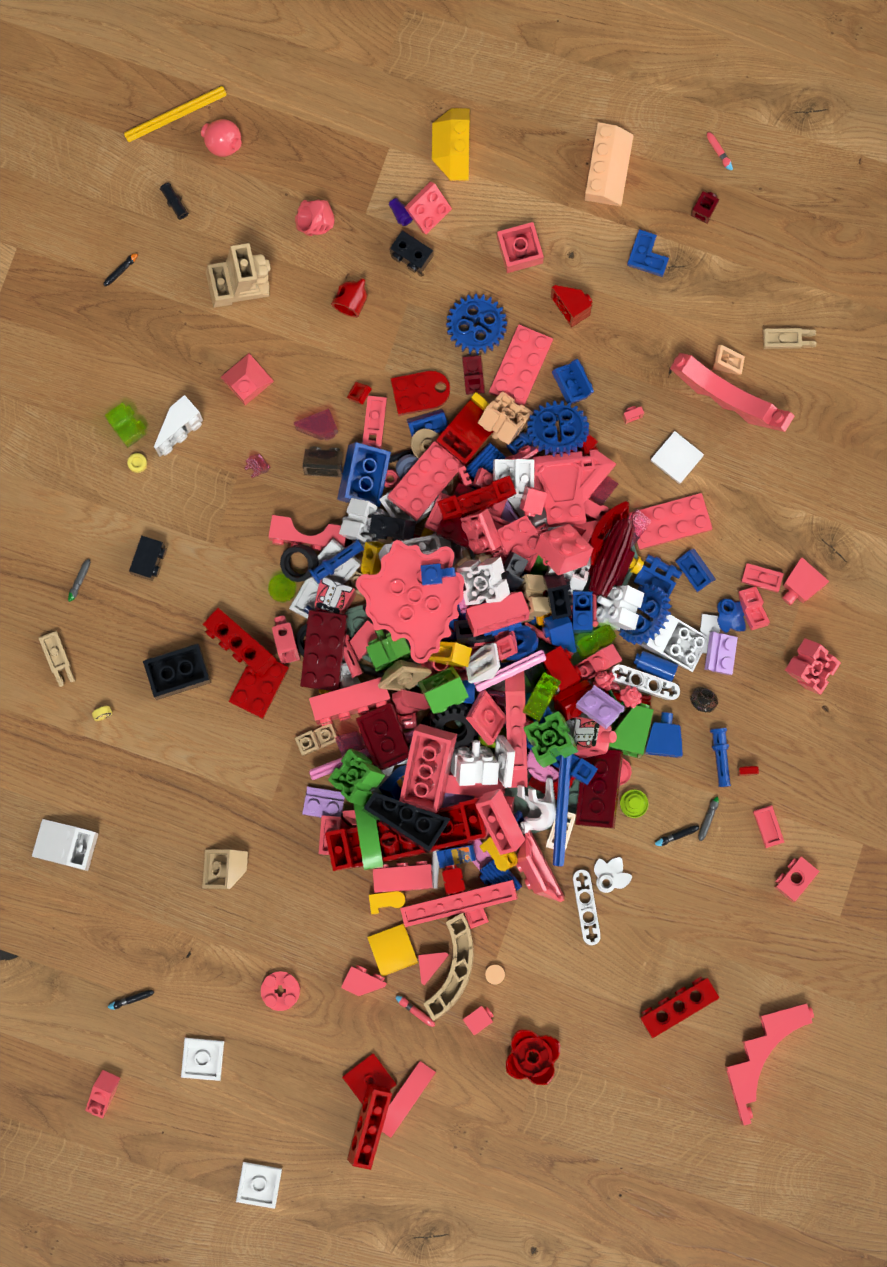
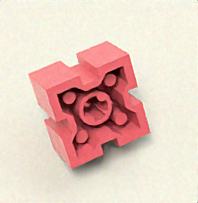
(812, 666)

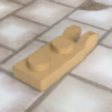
(787, 338)
(56, 656)

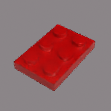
(256, 692)

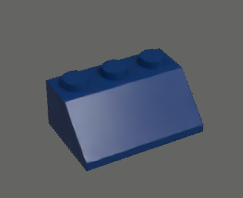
(364, 474)

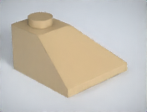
(403, 676)
(223, 868)

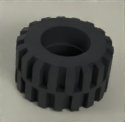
(466, 733)

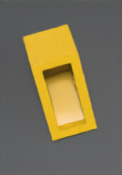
(452, 654)

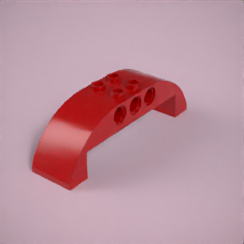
(464, 827)

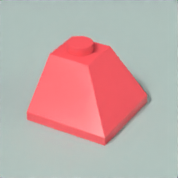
(247, 379)

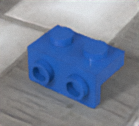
(573, 382)

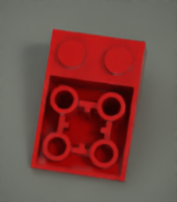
(464, 433)

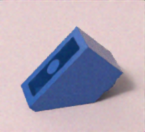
(560, 632)

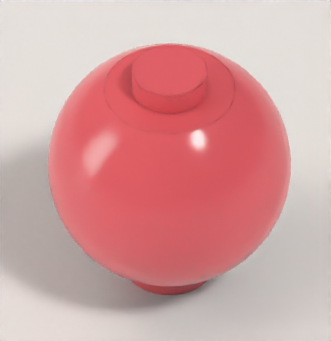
(221, 137)

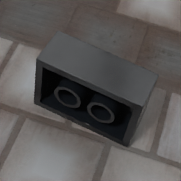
(177, 671)

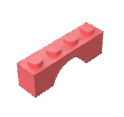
(283, 532)

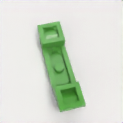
(368, 839)

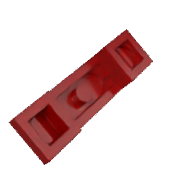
(478, 499)
(604, 525)

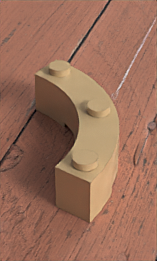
(460, 969)

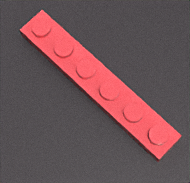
(459, 903)

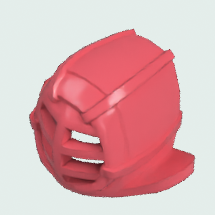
(314, 217)

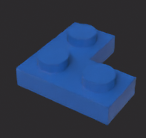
(642, 256)

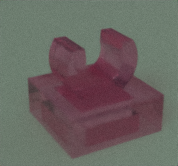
(257, 464)

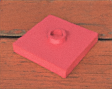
(486, 717)

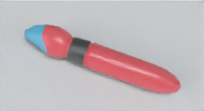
(719, 150)
(415, 1011)

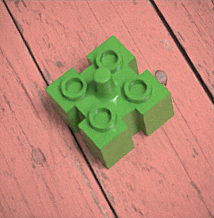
(385, 651)
(550, 739)
(356, 777)

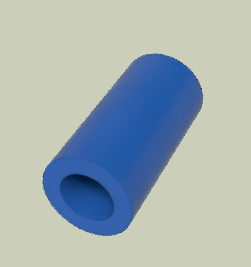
(655, 666)

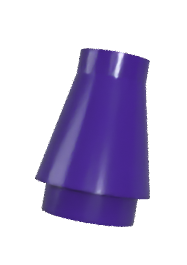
(400, 212)

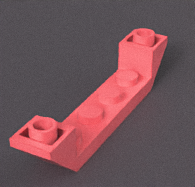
(514, 724)

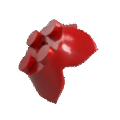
(543, 1069)

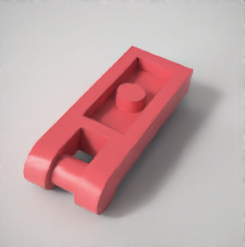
(374, 421)

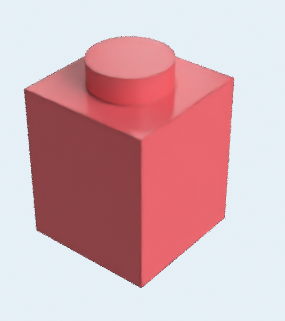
(533, 501)
(478, 1019)

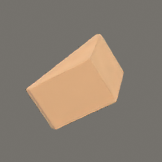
(728, 360)

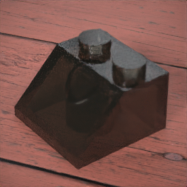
(323, 462)

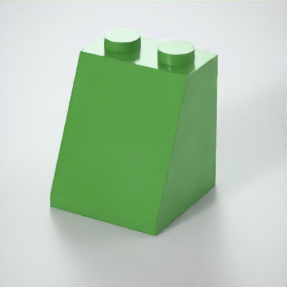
(633, 731)

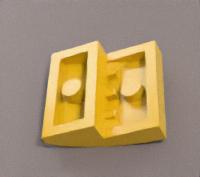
(392, 950)

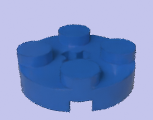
(528, 645)

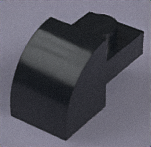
(513, 570)
(465, 637)

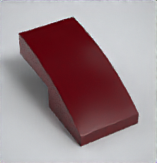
(473, 375)

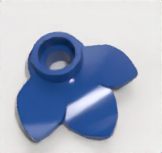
(732, 618)

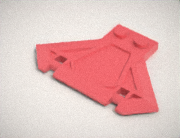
(569, 484)

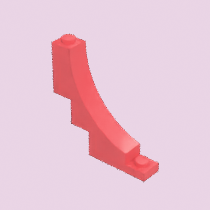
(728, 396)
(745, 1075)

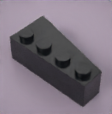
(408, 821)

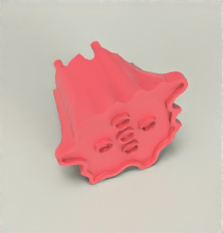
(405, 606)

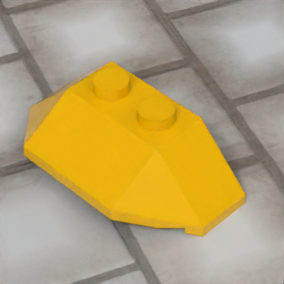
(451, 143)

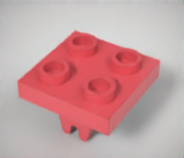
(428, 207)

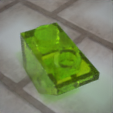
(541, 696)

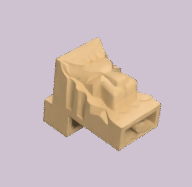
(238, 278)

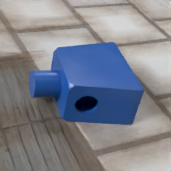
(665, 738)

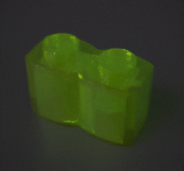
(125, 424)
(598, 640)

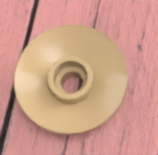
(422, 439)

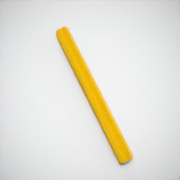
(175, 113)

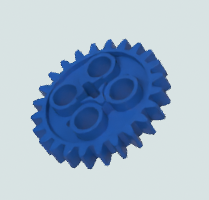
(485, 310)
(575, 426)
(654, 605)

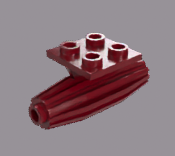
(613, 559)

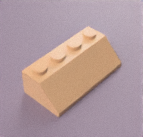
(609, 165)

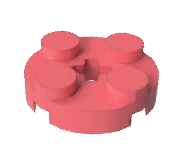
(272, 999)

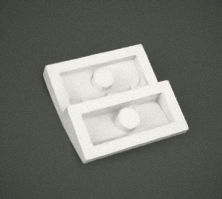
(520, 471)

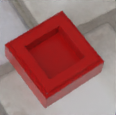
(359, 393)
(748, 771)

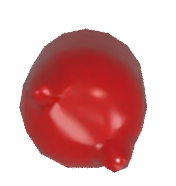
(350, 298)

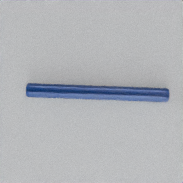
(562, 811)

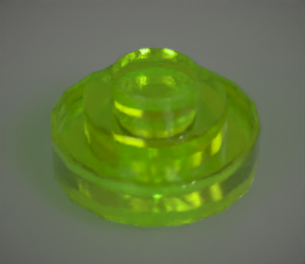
(281, 588)

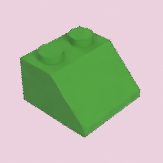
(443, 690)

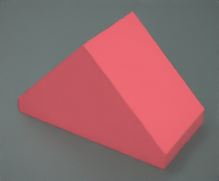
(429, 965)

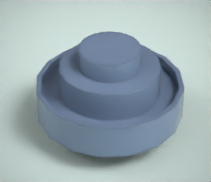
(405, 464)

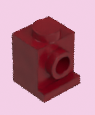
(701, 213)

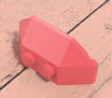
(537, 871)

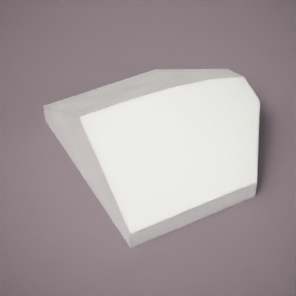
(483, 663)

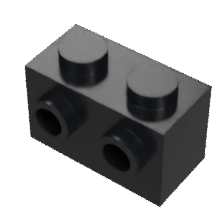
(411, 252)
(392, 527)
(147, 558)
(558, 596)

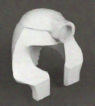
(541, 811)

